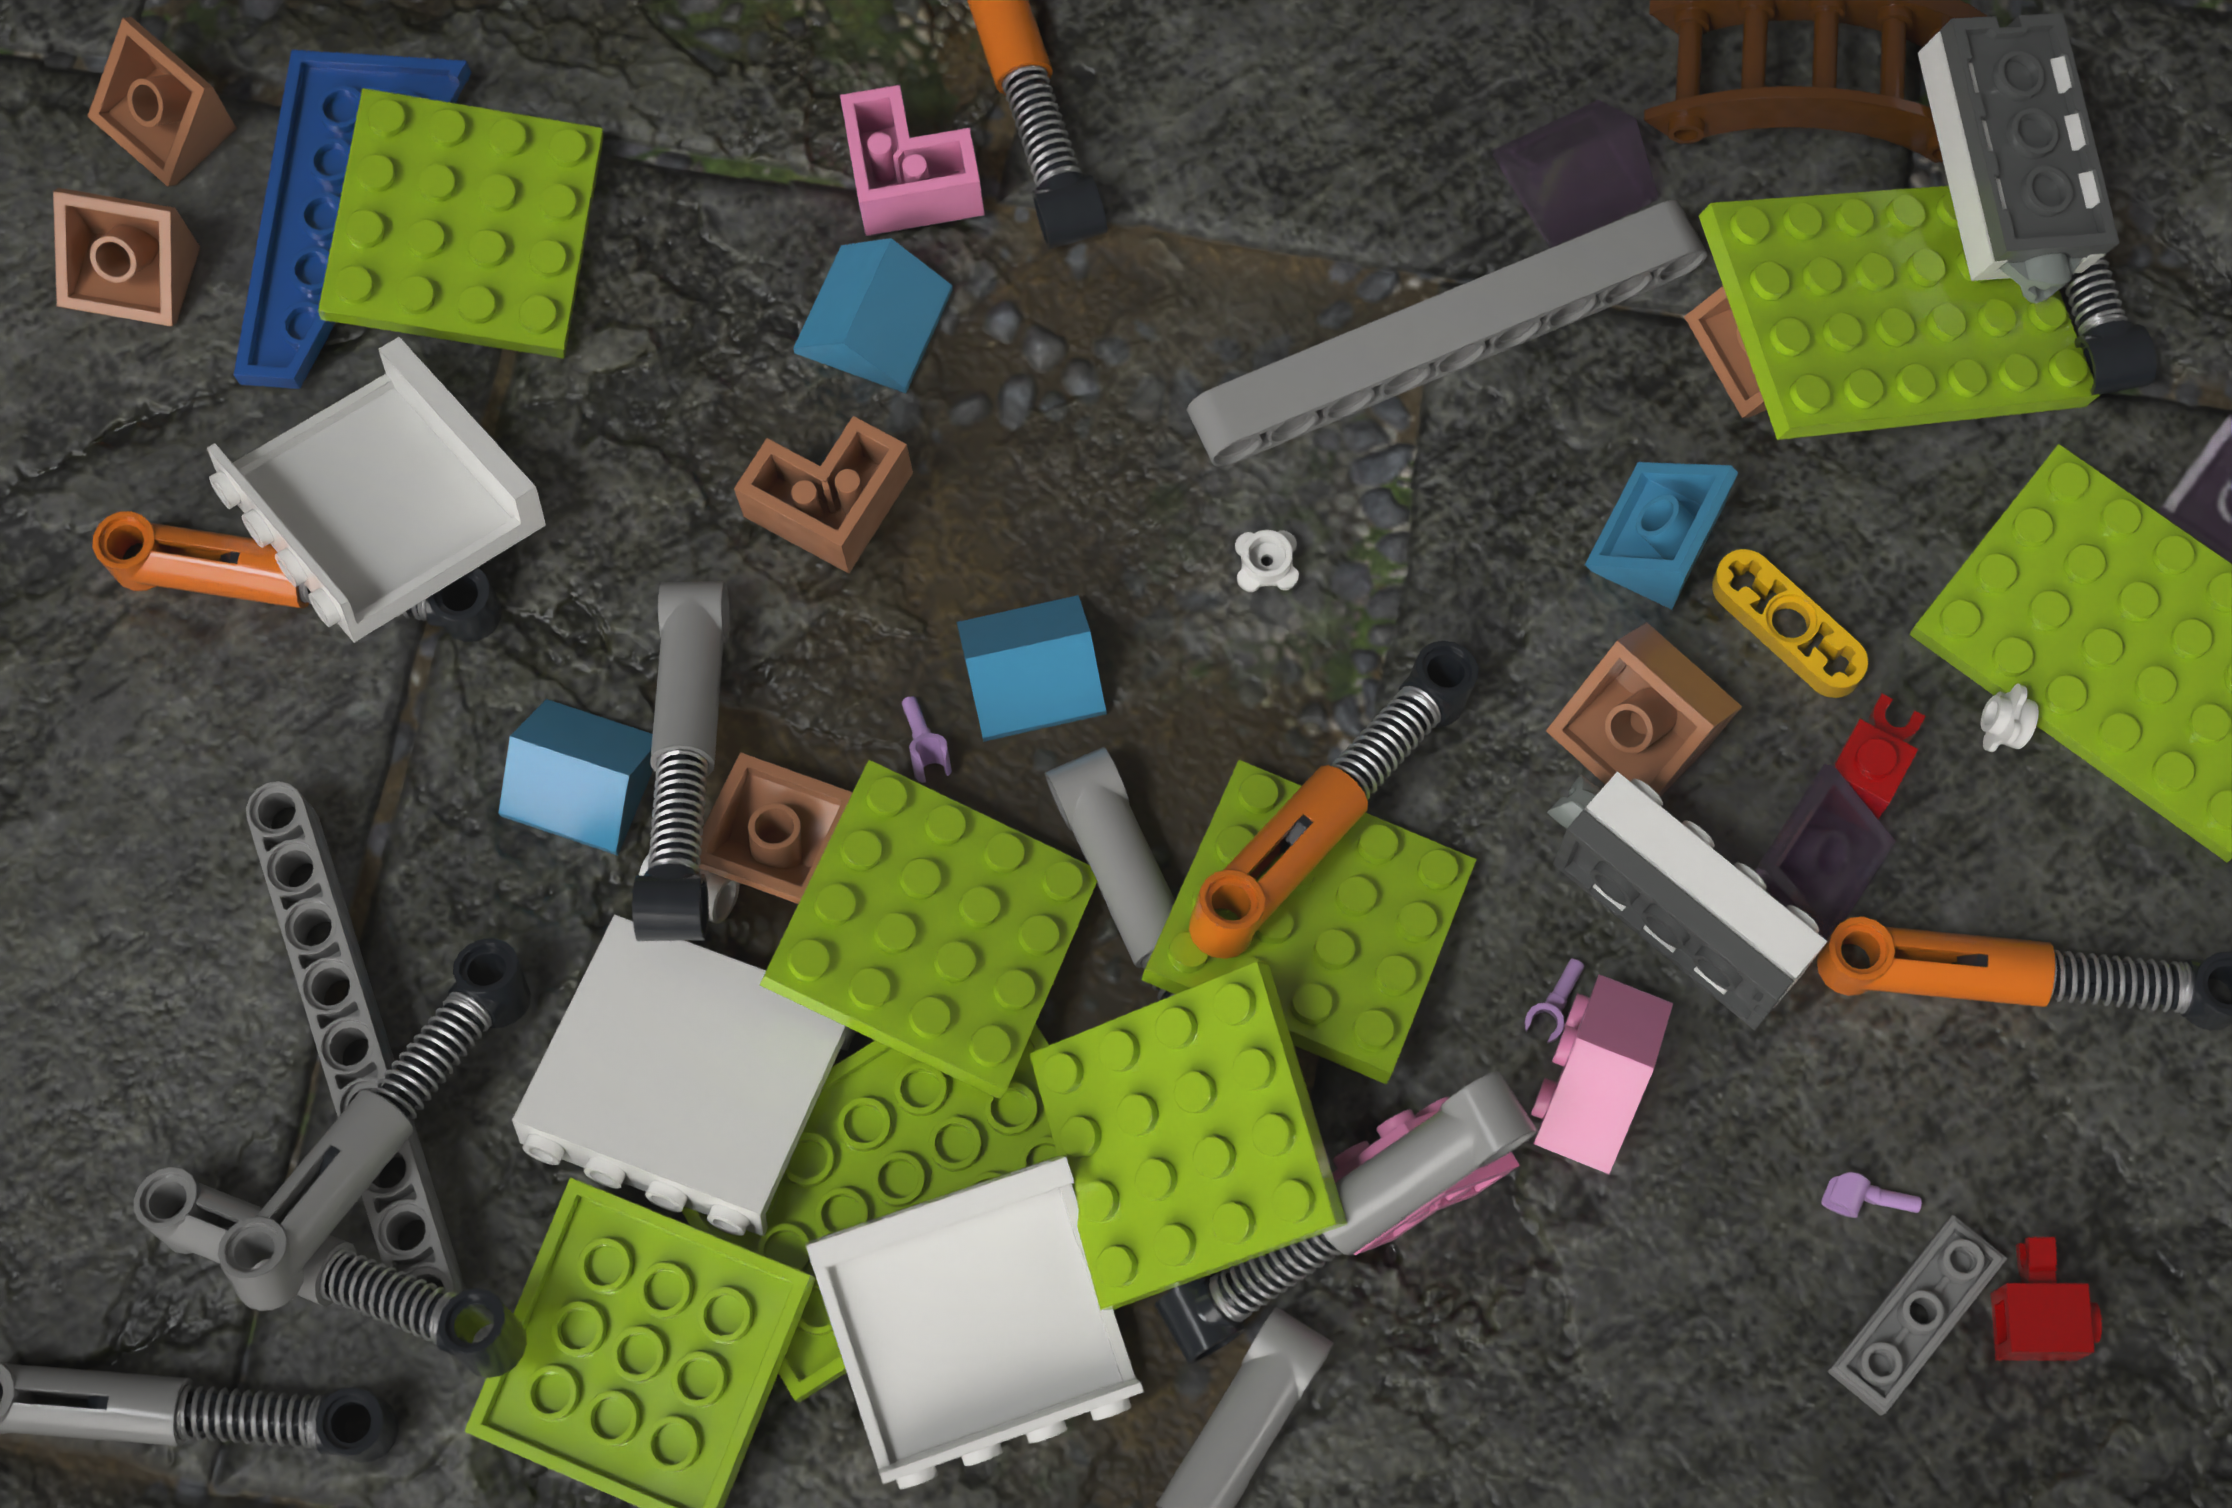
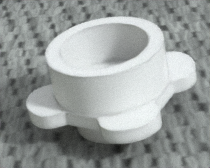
(1268, 543)
(2009, 719)

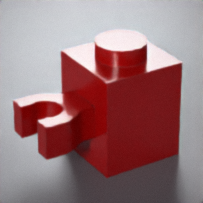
(1878, 756)
(2042, 1316)

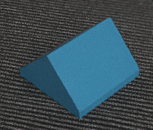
(875, 313)
(1661, 527)
(1032, 668)
(576, 775)

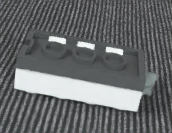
(2018, 150)
(1684, 895)

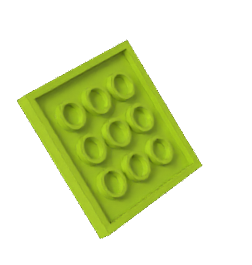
(461, 223)
(932, 929)
(1348, 940)
(1187, 1137)
(642, 1353)

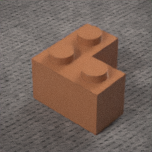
(828, 506)

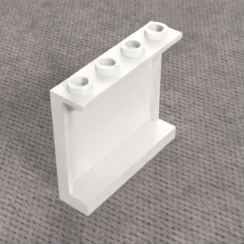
(381, 496)
(679, 1079)
(972, 1322)

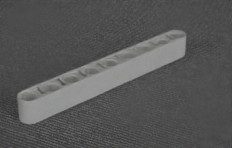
(1446, 333)
(350, 1020)

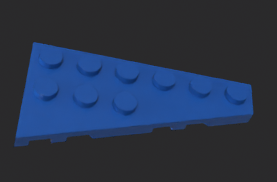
(303, 197)

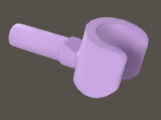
(926, 746)
(1557, 998)
(1849, 1191)

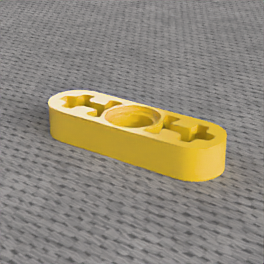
(1836, 639)

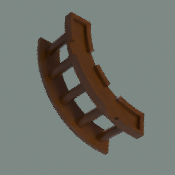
(1819, 106)

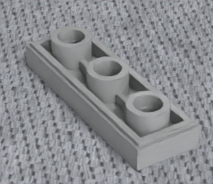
(1893, 1345)

